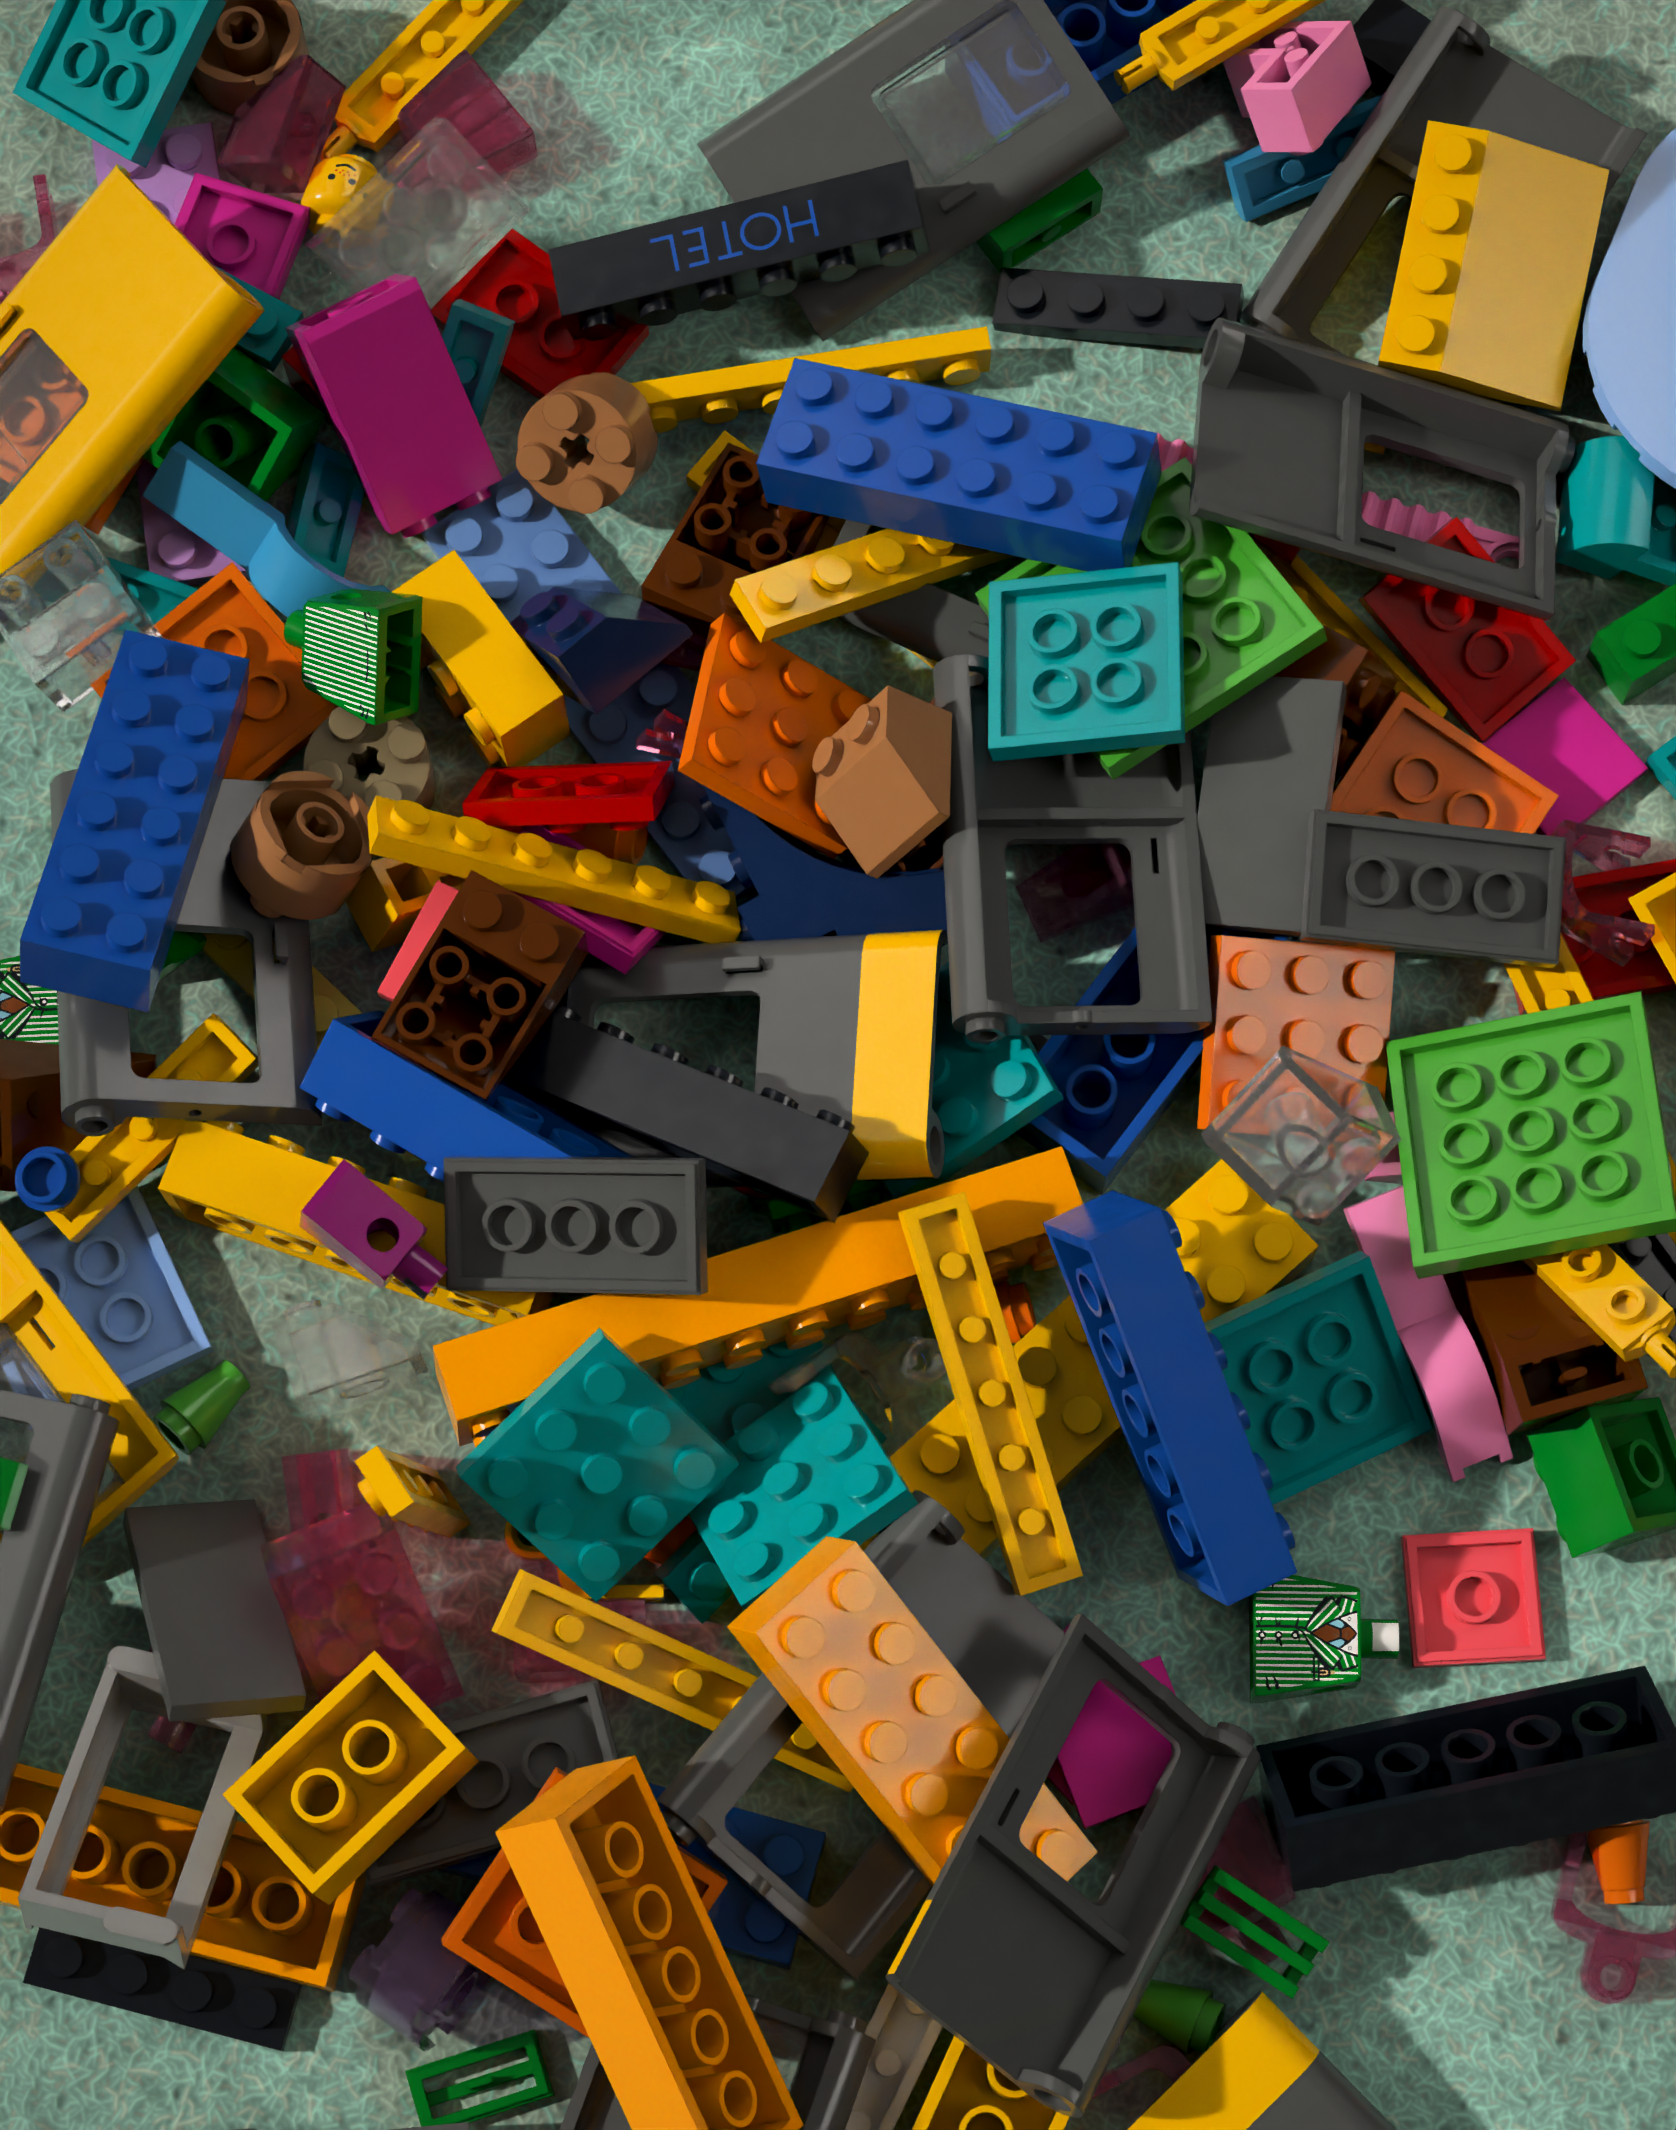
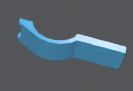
(242, 529)

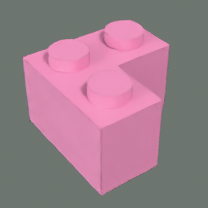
(1298, 83)

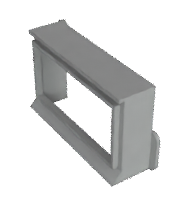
(129, 1684)

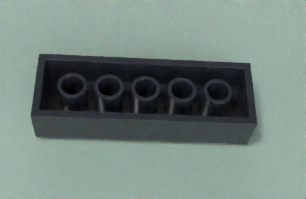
(1469, 1778)

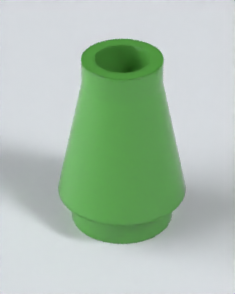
(199, 1409)
(1181, 2014)

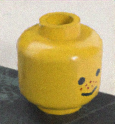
(333, 185)

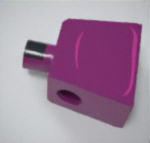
(350, 1210)

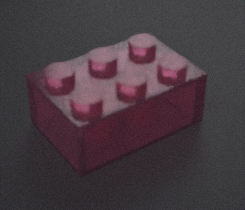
(354, 1592)

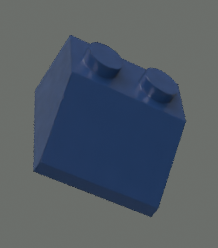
(596, 640)

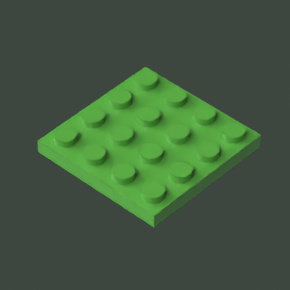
(1236, 607)
(1531, 1136)

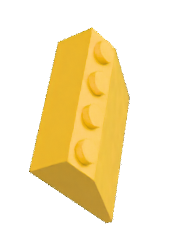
(1493, 266)

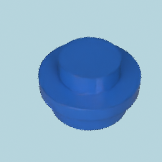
(47, 1179)

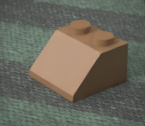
(886, 777)

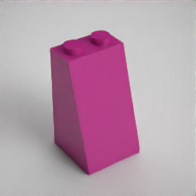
(396, 404)

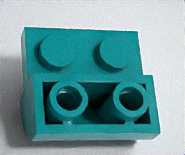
(1616, 514)

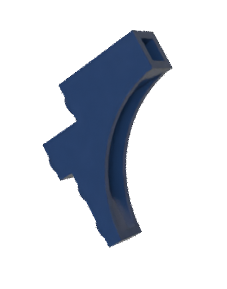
(814, 894)

